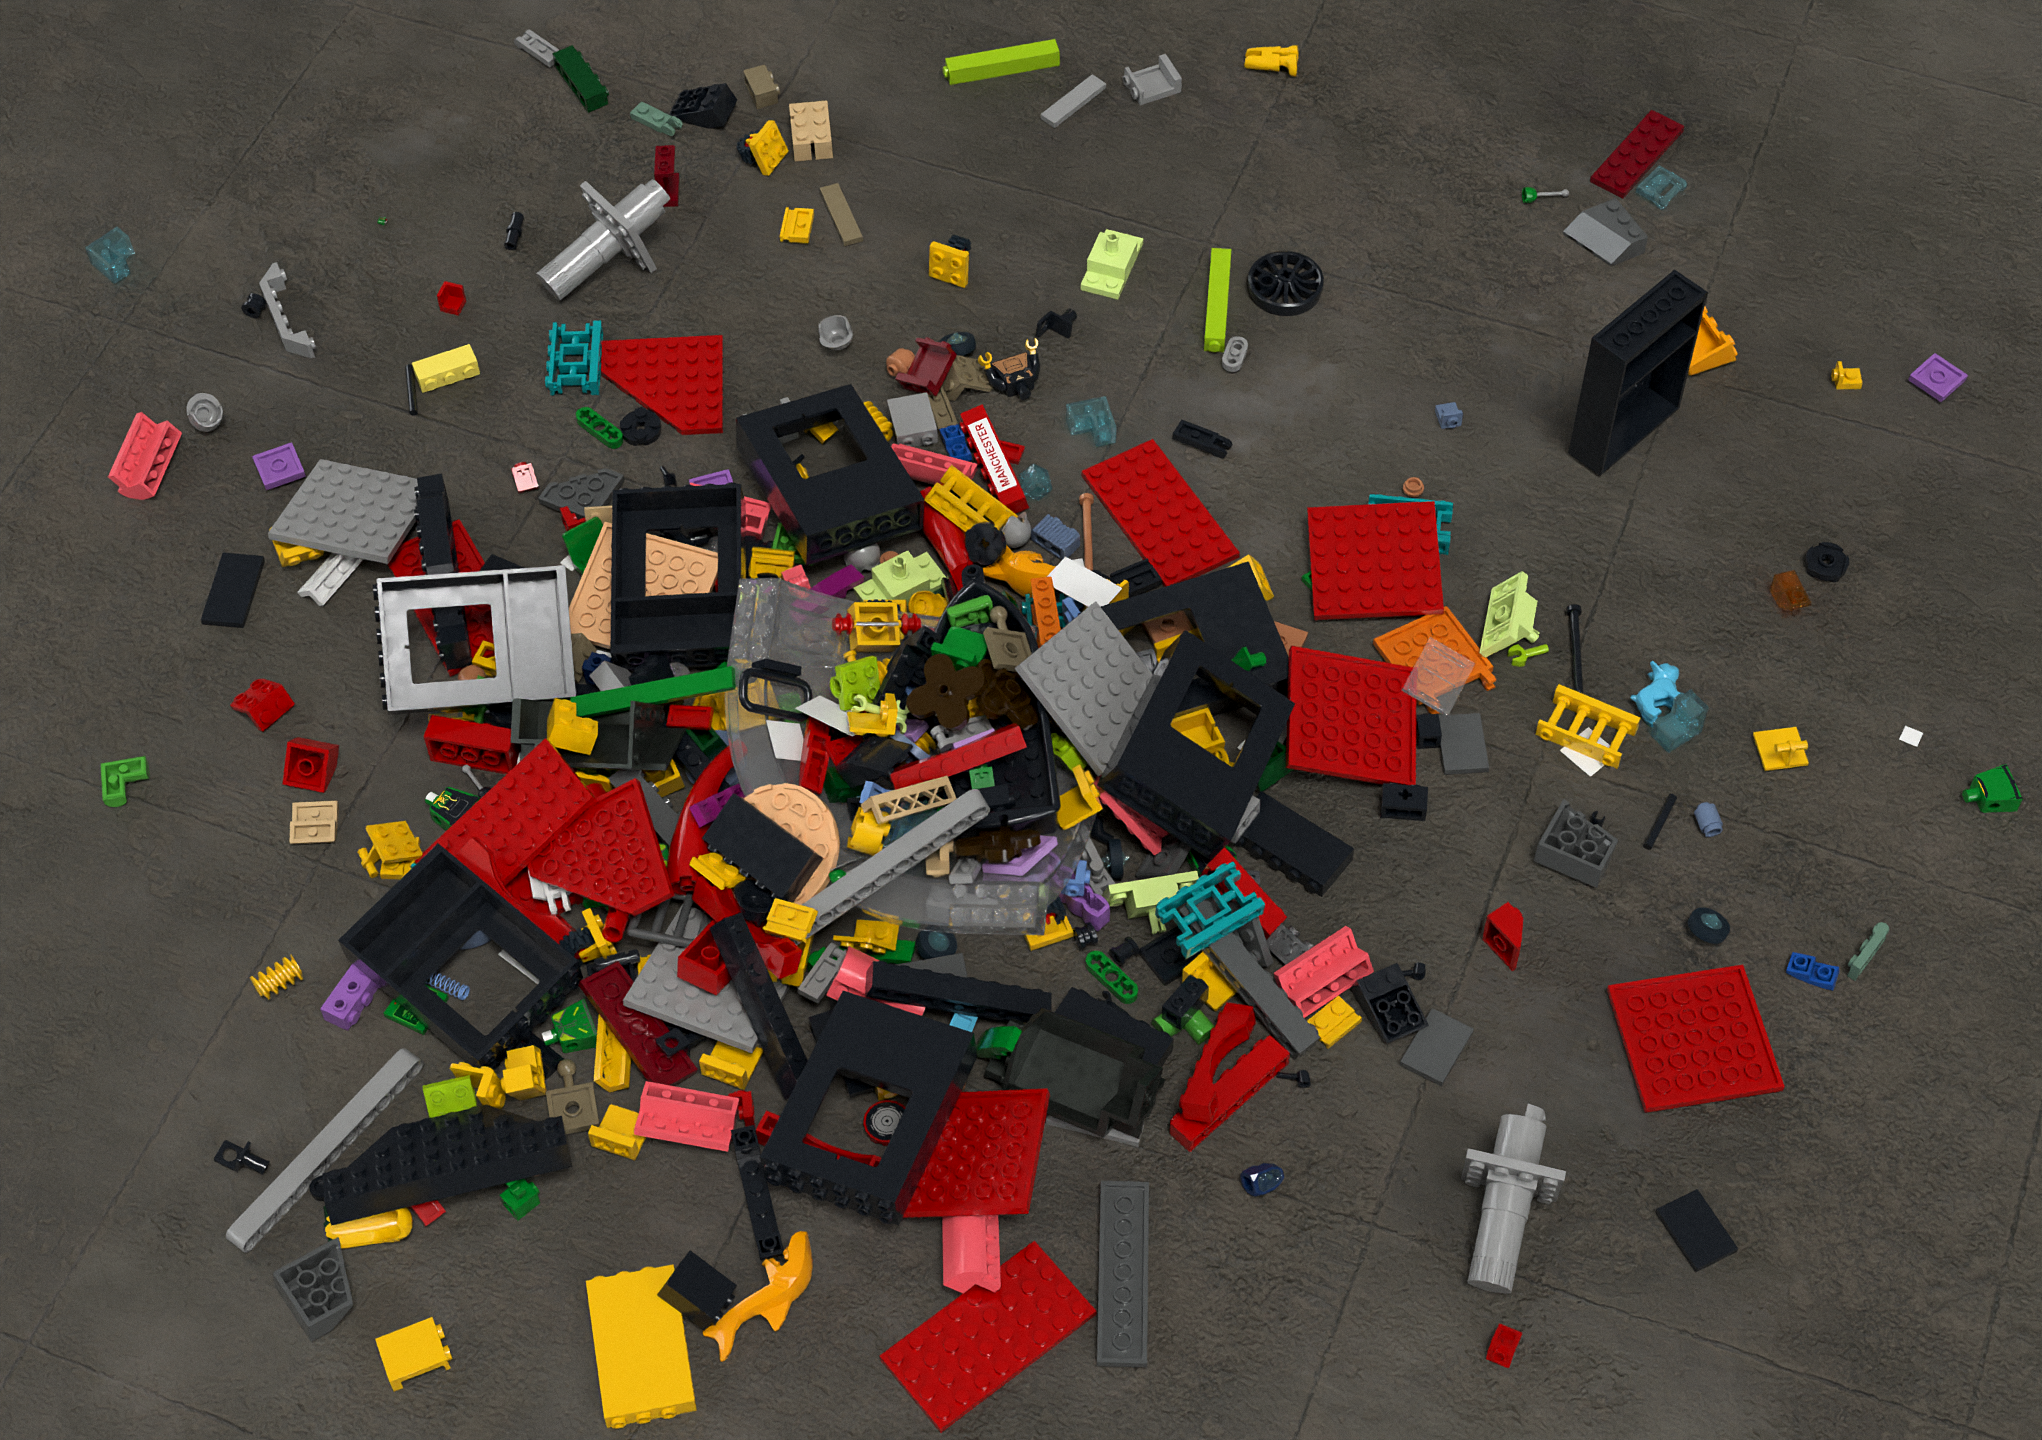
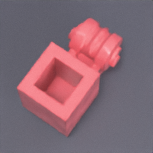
(796, 576)

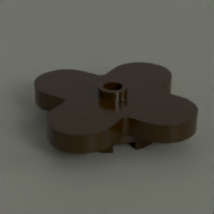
(946, 692)
(1006, 695)
(997, 844)

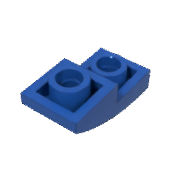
(954, 442)
(1814, 973)

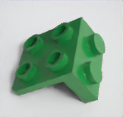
(581, 542)
(962, 647)

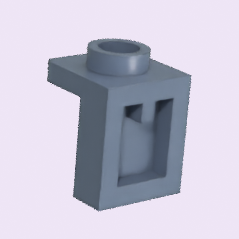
(1448, 415)

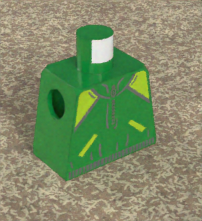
(572, 1029)

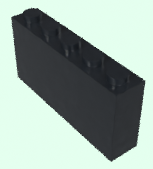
(1295, 846)
(762, 849)
(1100, 1015)

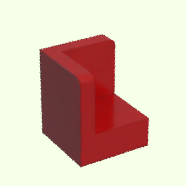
(451, 298)

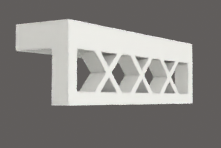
(329, 577)

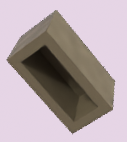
(761, 86)

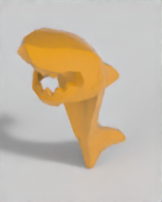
(1019, 570)
(772, 1301)

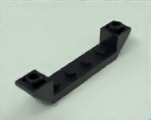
(905, 665)
(757, 1193)

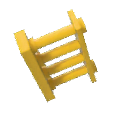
(958, 510)
(1599, 711)

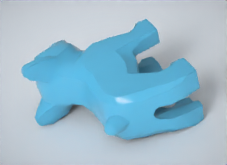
(1658, 693)

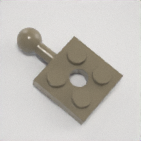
(1005, 646)
(580, 1095)

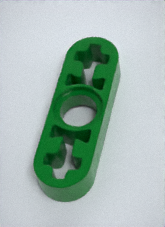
(602, 435)
(1115, 986)

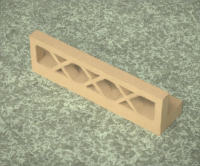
(909, 794)

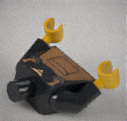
(1013, 374)

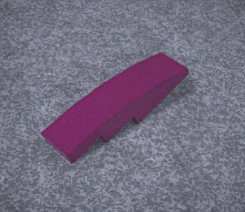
(840, 582)
(708, 809)

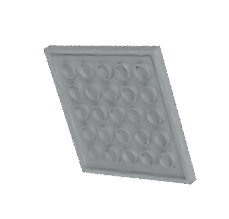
(349, 512)
(1088, 683)
(674, 1000)

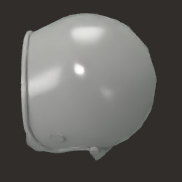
(835, 332)
(204, 412)
(1017, 530)
(863, 558)

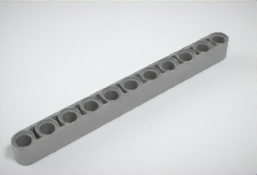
(896, 858)
(324, 1150)

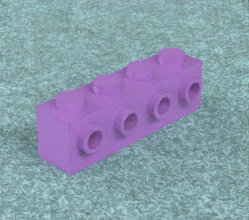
(349, 998)

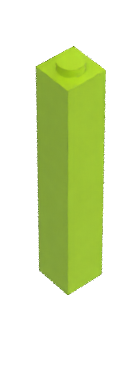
(1001, 62)
(1217, 300)

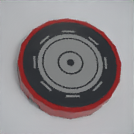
(882, 1121)

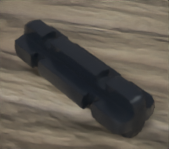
(633, 957)

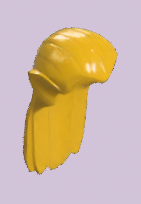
(927, 603)
(373, 1229)

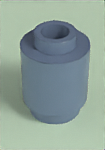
(1708, 819)

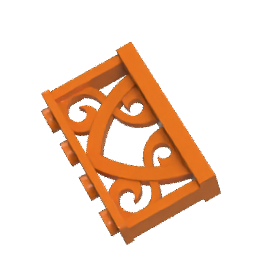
(1044, 609)

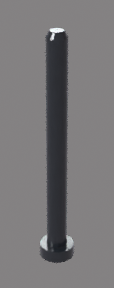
(1574, 612)

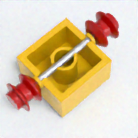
(874, 626)

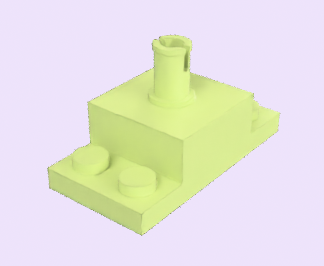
(1111, 263)
(901, 578)
(1509, 616)
(1143, 895)

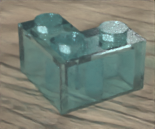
(110, 254)
(1092, 416)
(1681, 723)

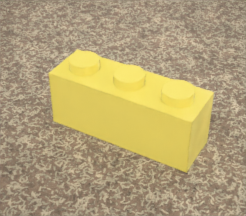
(446, 368)

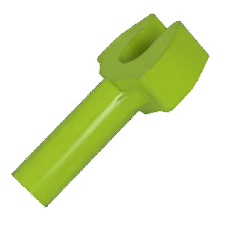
(1525, 653)

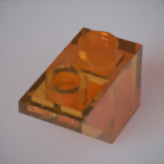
(1789, 591)

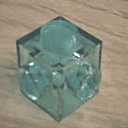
(1035, 482)

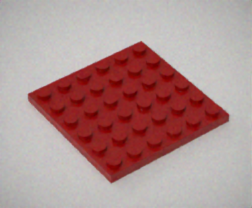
(1375, 560)
(1350, 718)
(1694, 1038)
(984, 1156)

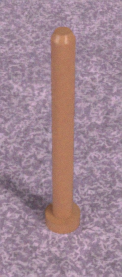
(1086, 501)

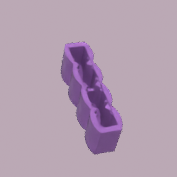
(1090, 907)

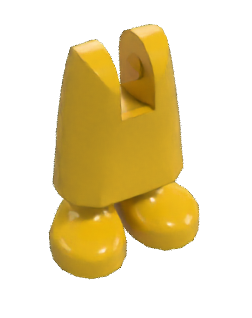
(1272, 58)

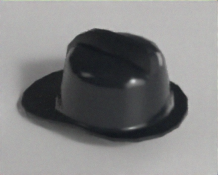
(753, 901)

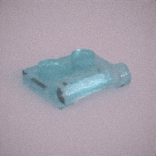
(1657, 182)

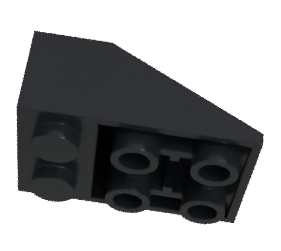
(705, 106)
(872, 760)
(1389, 1003)

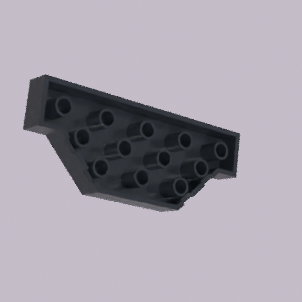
(440, 557)
(443, 1160)

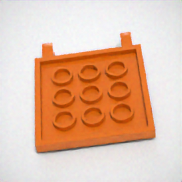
(1406, 643)

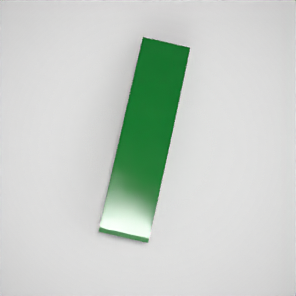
(997, 1042)

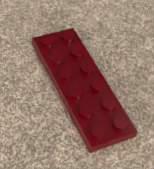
(1637, 154)
(634, 1028)

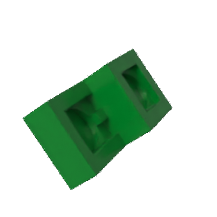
(903, 953)

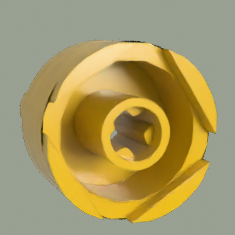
(867, 833)

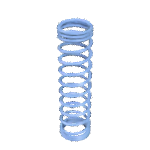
(460, 992)

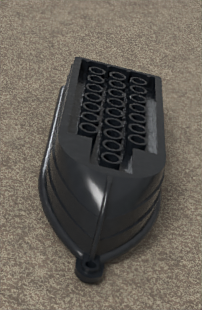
(1029, 770)

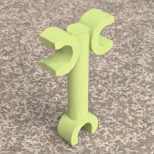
(868, 707)

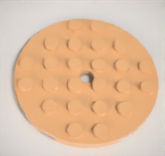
(806, 819)

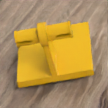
(1781, 748)
(391, 843)

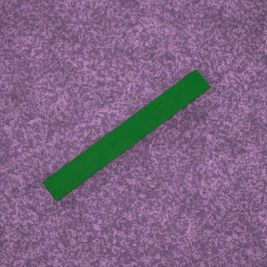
(655, 692)

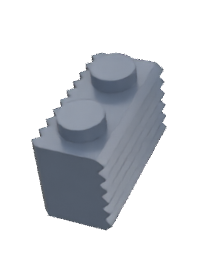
(1055, 537)

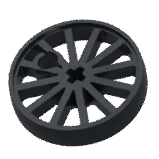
(1285, 282)

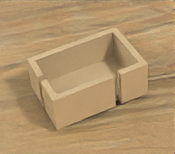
(808, 126)

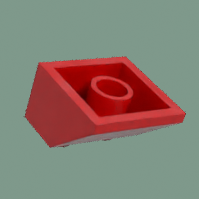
(310, 764)
(1504, 933)

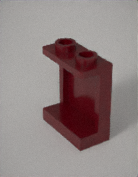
(665, 174)
(928, 367)

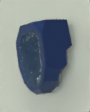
(1261, 1178)

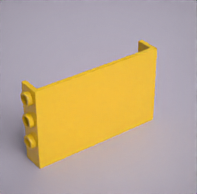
(639, 1348)

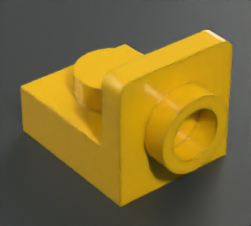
(1846, 377)
(823, 432)

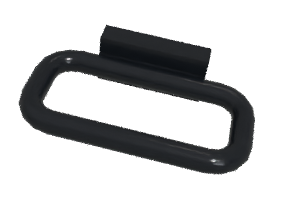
(776, 672)

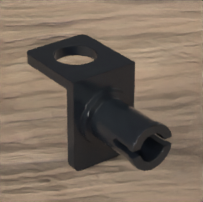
(1057, 323)
(685, 1042)
(243, 1158)

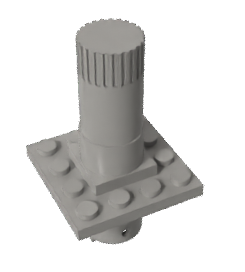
(614, 231)
(1510, 1182)

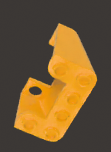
(1711, 347)

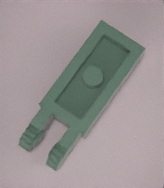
(655, 119)
(1868, 950)

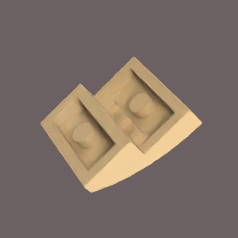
(314, 822)

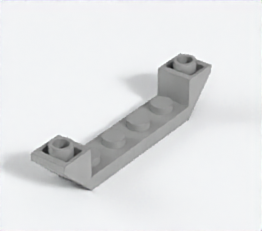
(295, 343)

